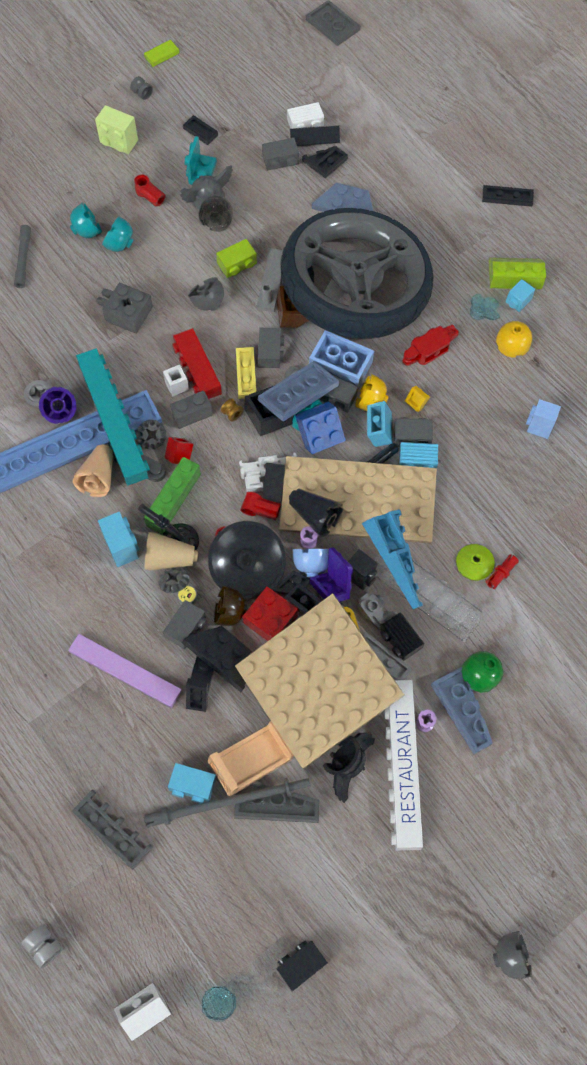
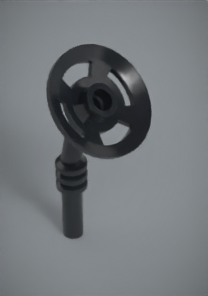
(176, 533)

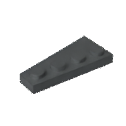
(278, 807)

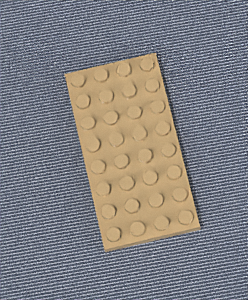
(364, 492)

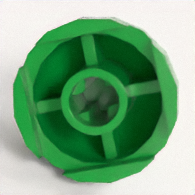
(482, 671)

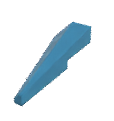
(389, 540)

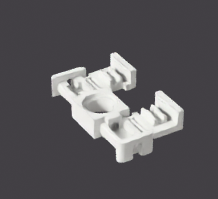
(253, 469)

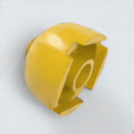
(514, 339)
(372, 392)

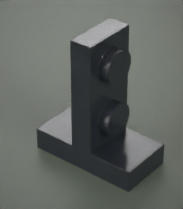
(198, 686)

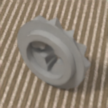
(30, 391)

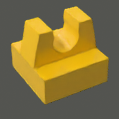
(417, 398)

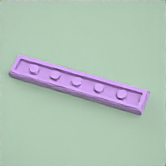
(125, 670)

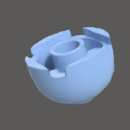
(311, 560)

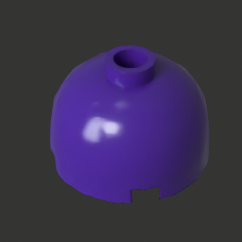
(61, 412)

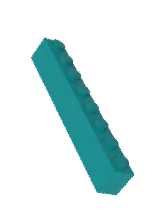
(112, 416)

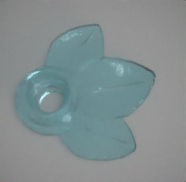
(484, 308)

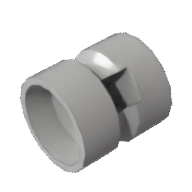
(42, 946)

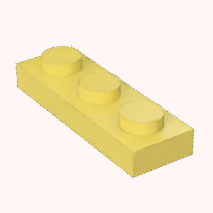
(245, 371)

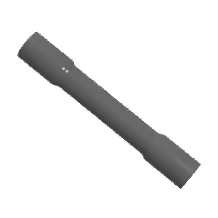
(20, 273)

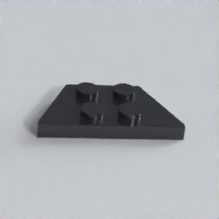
(220, 652)

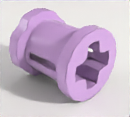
(308, 543)
(432, 720)

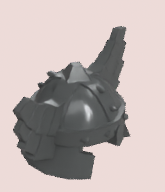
(206, 187)

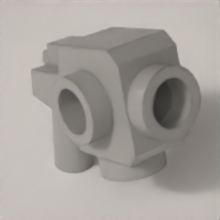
(371, 609)

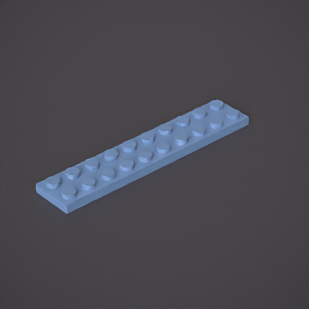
(67, 443)

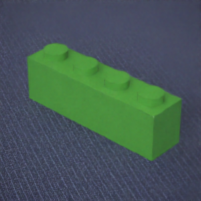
(174, 492)

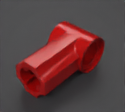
(146, 189)
(256, 505)

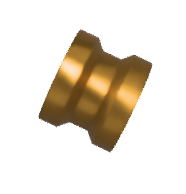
(231, 409)

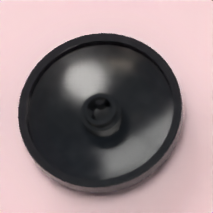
(247, 558)

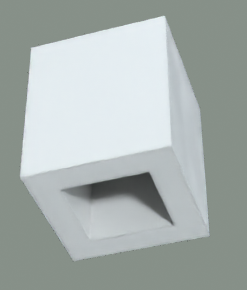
(175, 380)

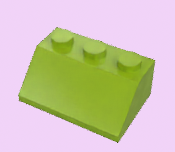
(507, 272)

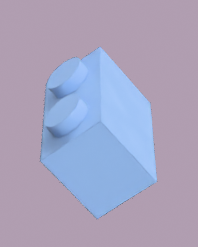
(542, 418)

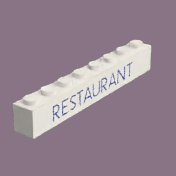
(403, 771)

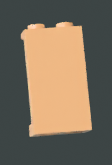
(250, 759)

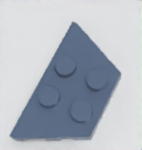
(343, 197)

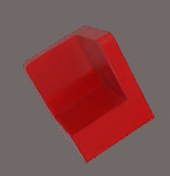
(177, 449)

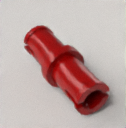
(502, 571)

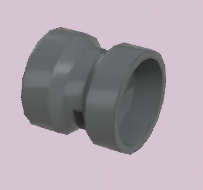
(141, 88)

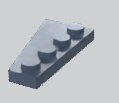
(463, 709)

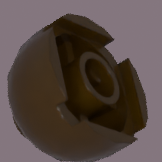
(230, 607)

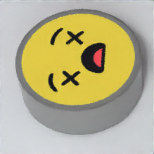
(188, 593)

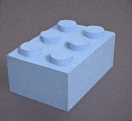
(342, 357)

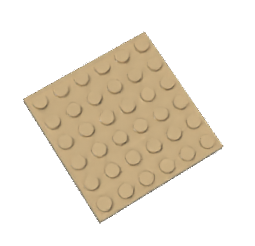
(319, 681)

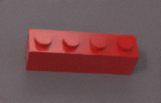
(196, 363)

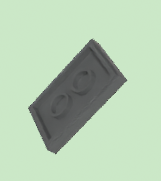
(333, 22)

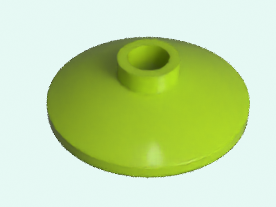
(471, 569)

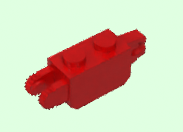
(430, 345)

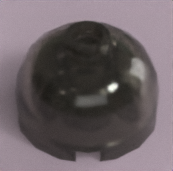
(216, 213)

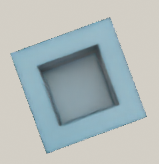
(520, 295)

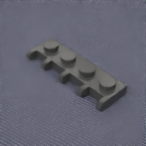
(110, 832)

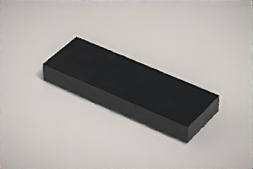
(316, 135)
(507, 195)

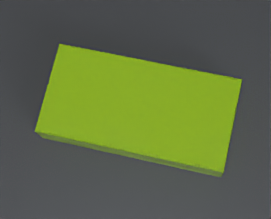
(161, 53)

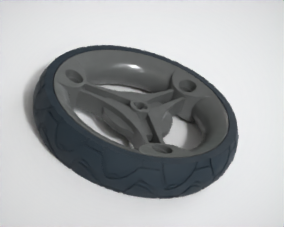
(356, 272)

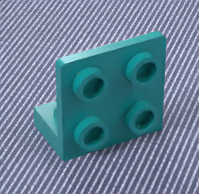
(197, 163)

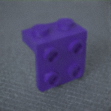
(336, 580)

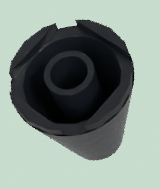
(316, 510)

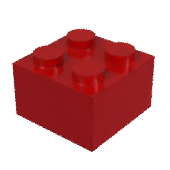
(270, 614)

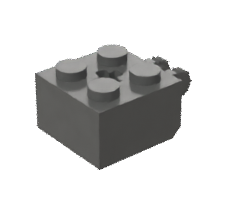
(125, 307)

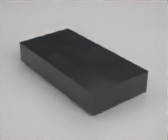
(201, 129)

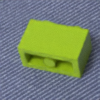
(236, 258)

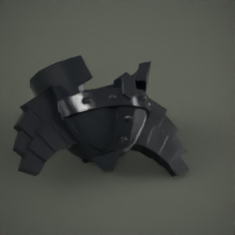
(348, 762)

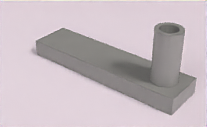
(270, 282)

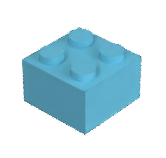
(119, 538)

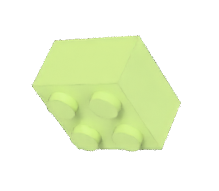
(116, 129)

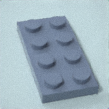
(298, 391)

